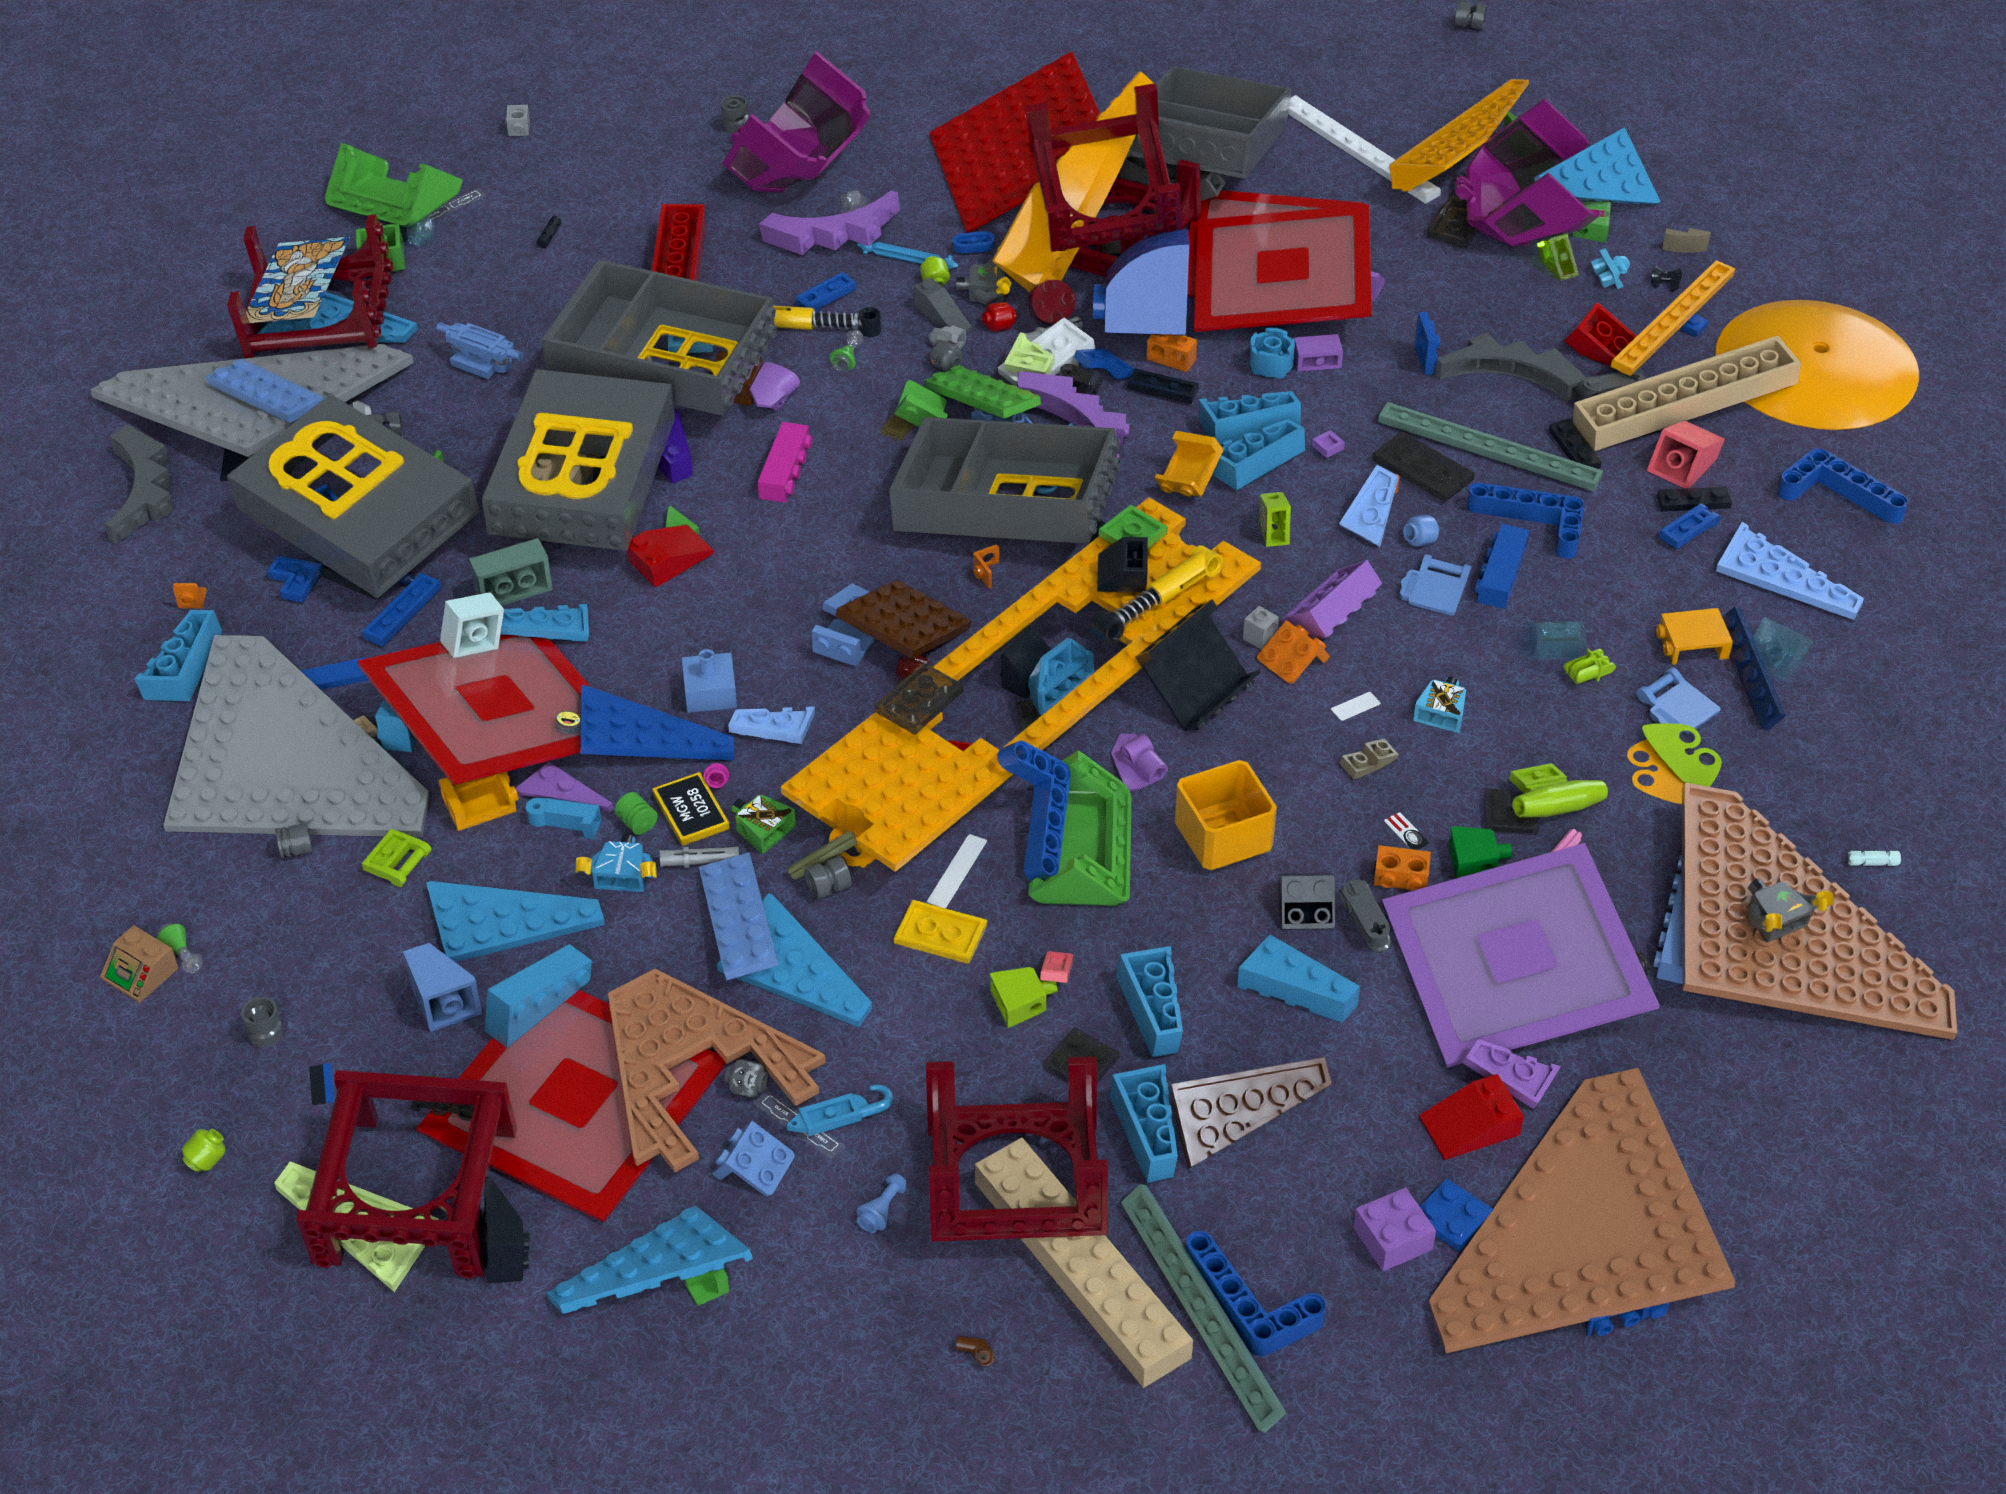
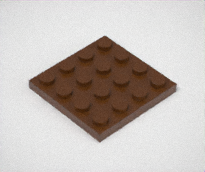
(903, 618)

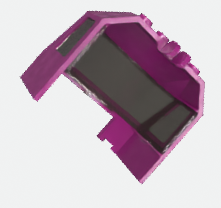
(805, 132)
(1501, 182)

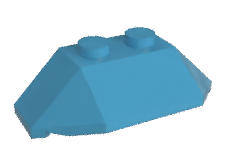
(1059, 674)

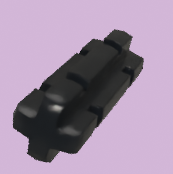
(549, 231)

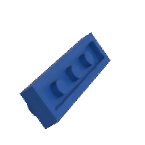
(401, 609)

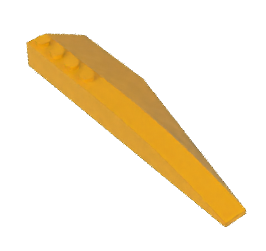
(1455, 139)
(1085, 181)

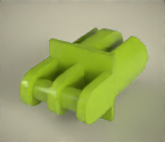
(1590, 666)

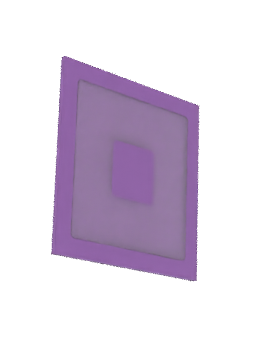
(1519, 954)

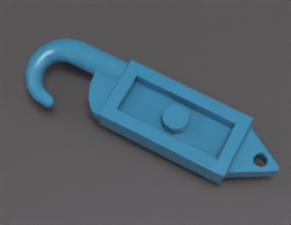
(838, 1112)

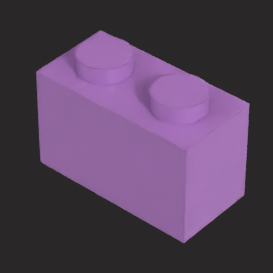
(1318, 352)

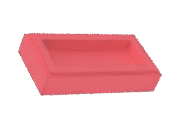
(1056, 967)

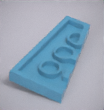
(549, 624)

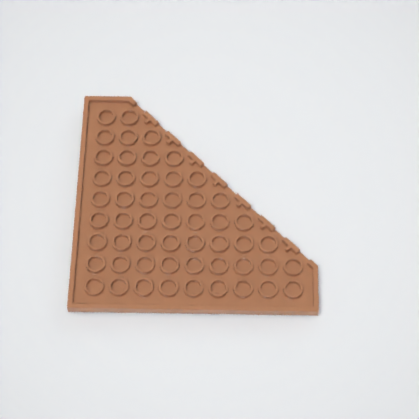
(1829, 968)
(1585, 1227)

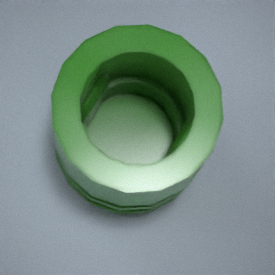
(635, 813)

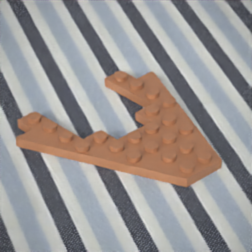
(667, 1022)

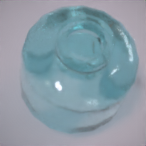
(422, 232)

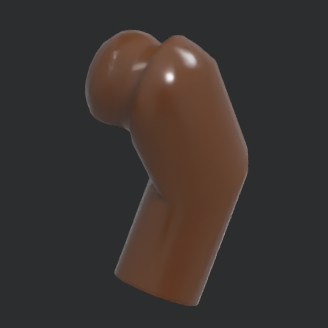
(978, 1348)

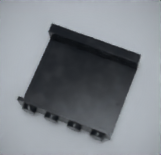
(1194, 668)

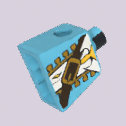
(1441, 705)

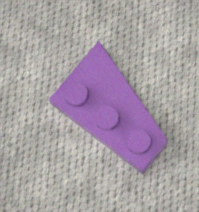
(1522, 1076)

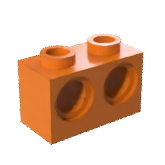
(1172, 350)
(1402, 868)

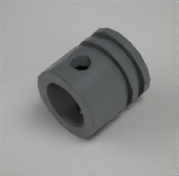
(294, 840)

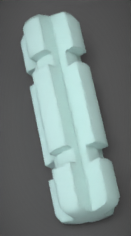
(1874, 858)

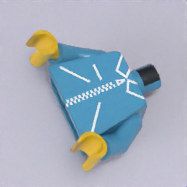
(619, 866)

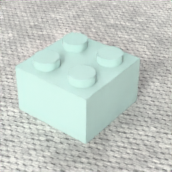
(471, 624)

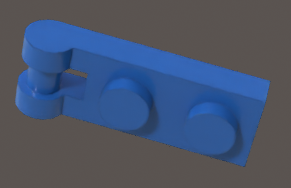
(826, 292)
(1689, 526)

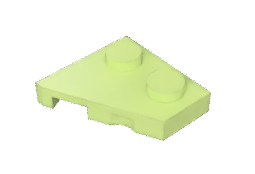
(1028, 357)

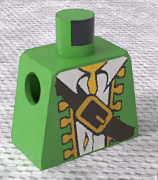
(763, 821)

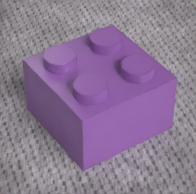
(1394, 1229)

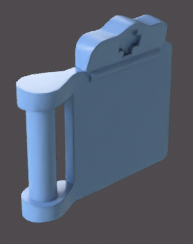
(1433, 589)
(1678, 705)

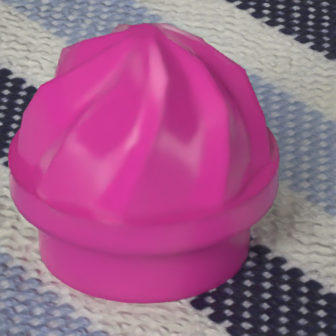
(716, 775)

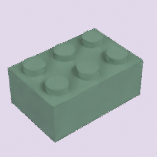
(512, 572)

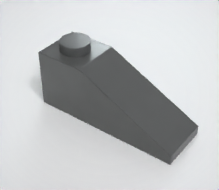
(938, 305)

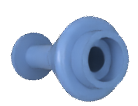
(874, 1214)

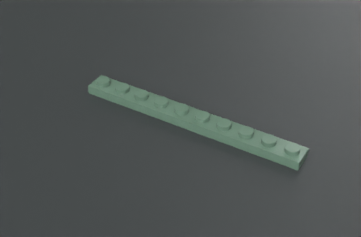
(1491, 446)
(1204, 1309)

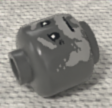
(746, 1078)

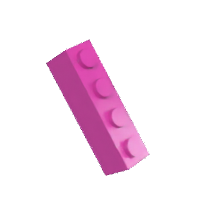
(784, 462)

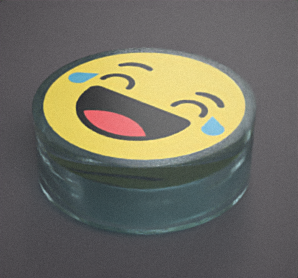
(567, 722)

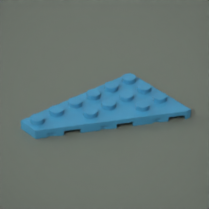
(1606, 173)
(335, 309)
(491, 920)
(806, 971)
(679, 1247)

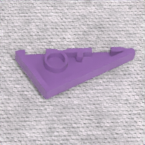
(556, 784)

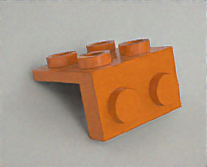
(1291, 652)

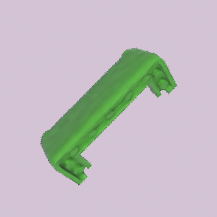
(362, 187)
(1094, 842)

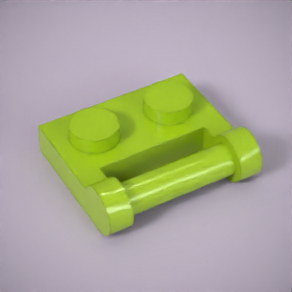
(390, 852)

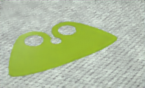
(1668, 745)

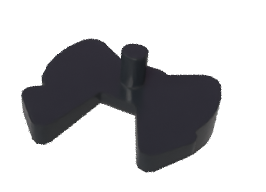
(1673, 277)

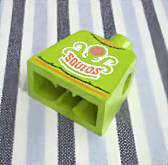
(1275, 510)

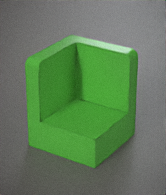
(707, 1286)

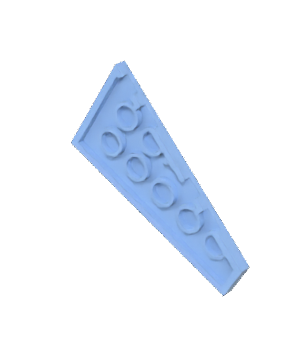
(1780, 571)

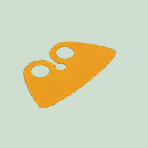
(1666, 782)

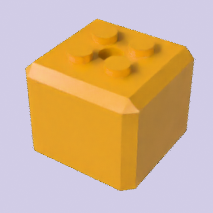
(1225, 814)

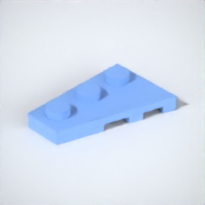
(1371, 506)
(782, 726)

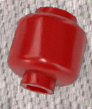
(999, 316)

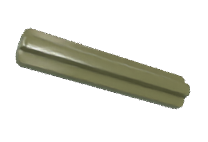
(822, 854)

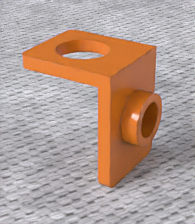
(981, 568)
(189, 595)

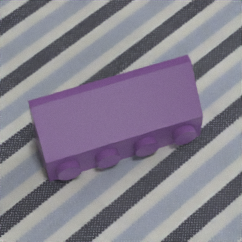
(1334, 599)

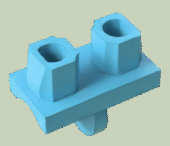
(1612, 267)

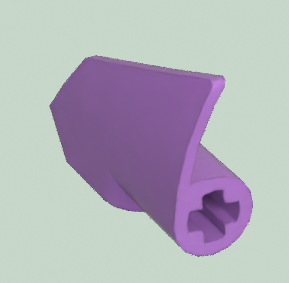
(773, 386)
(1137, 761)

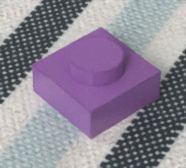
(1328, 444)

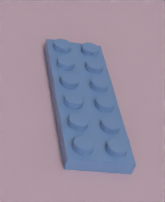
(264, 390)
(738, 916)

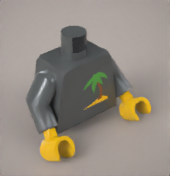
(985, 283)
(1782, 910)

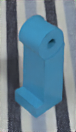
(564, 815)

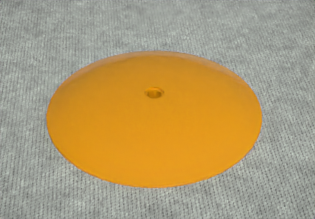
(1849, 369)

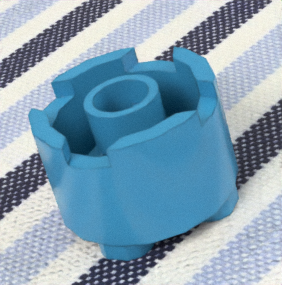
(1271, 353)

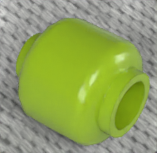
(936, 269)
(203, 1150)

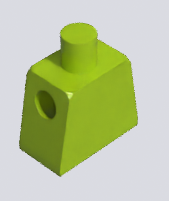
(1020, 994)

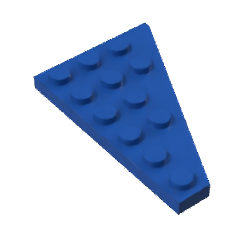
(631, 729)

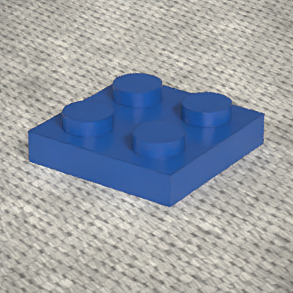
(1426, 343)
(1455, 1214)

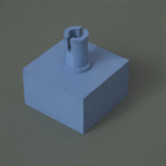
(709, 681)

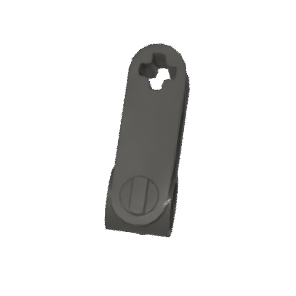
(1597, 385)
(1366, 915)

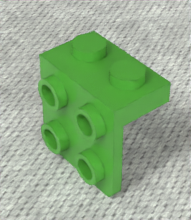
(918, 403)

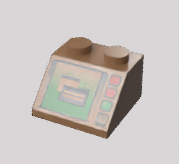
(138, 964)

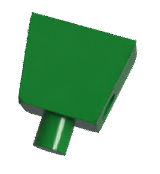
(1475, 850)

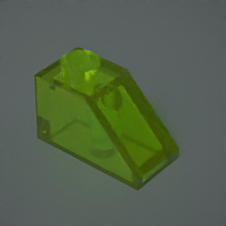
(1558, 257)

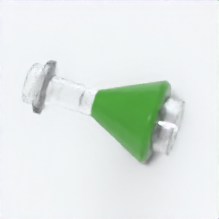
(843, 358)
(175, 937)

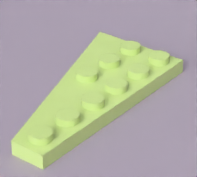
(383, 1258)

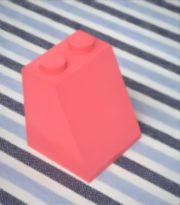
(1684, 453)

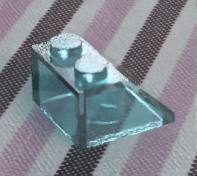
(1557, 640)
(1781, 648)

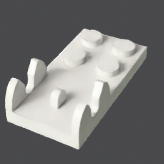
(1061, 342)

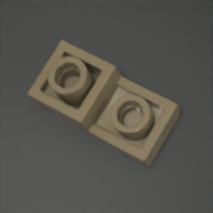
(1685, 242)
(1371, 758)

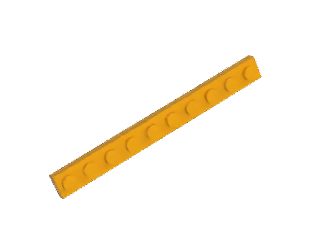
(1672, 318)

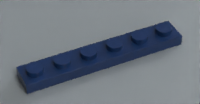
(1753, 670)

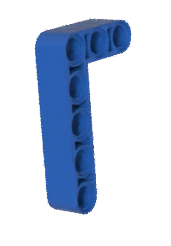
(1845, 480)
(1534, 507)
(1048, 805)
(1243, 1302)

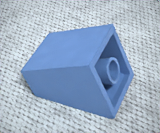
(441, 987)

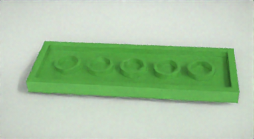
(982, 392)

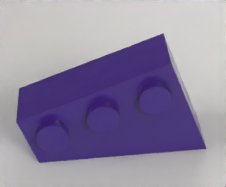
(676, 457)

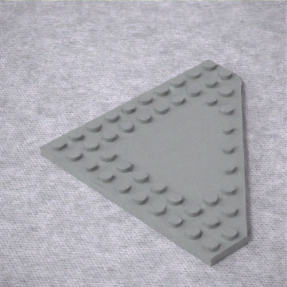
(187, 403)
(283, 754)

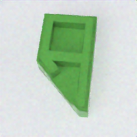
(675, 518)

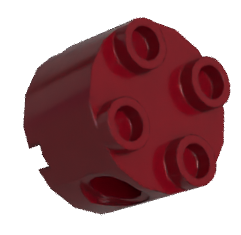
(1051, 301)

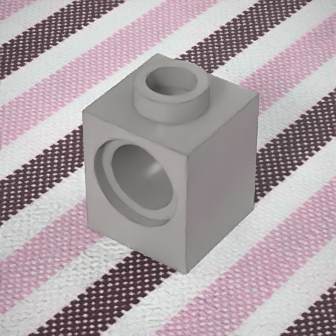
(518, 120)
(1260, 627)

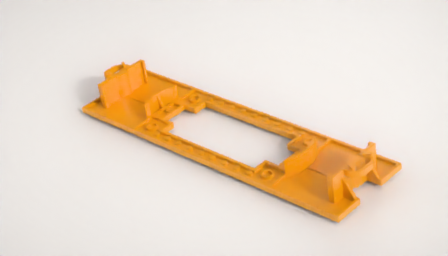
(910, 788)

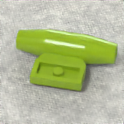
(1550, 793)

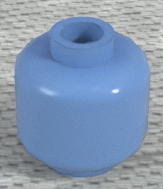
(1421, 530)

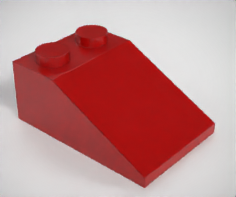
(1599, 335)
(666, 552)
(1473, 1118)

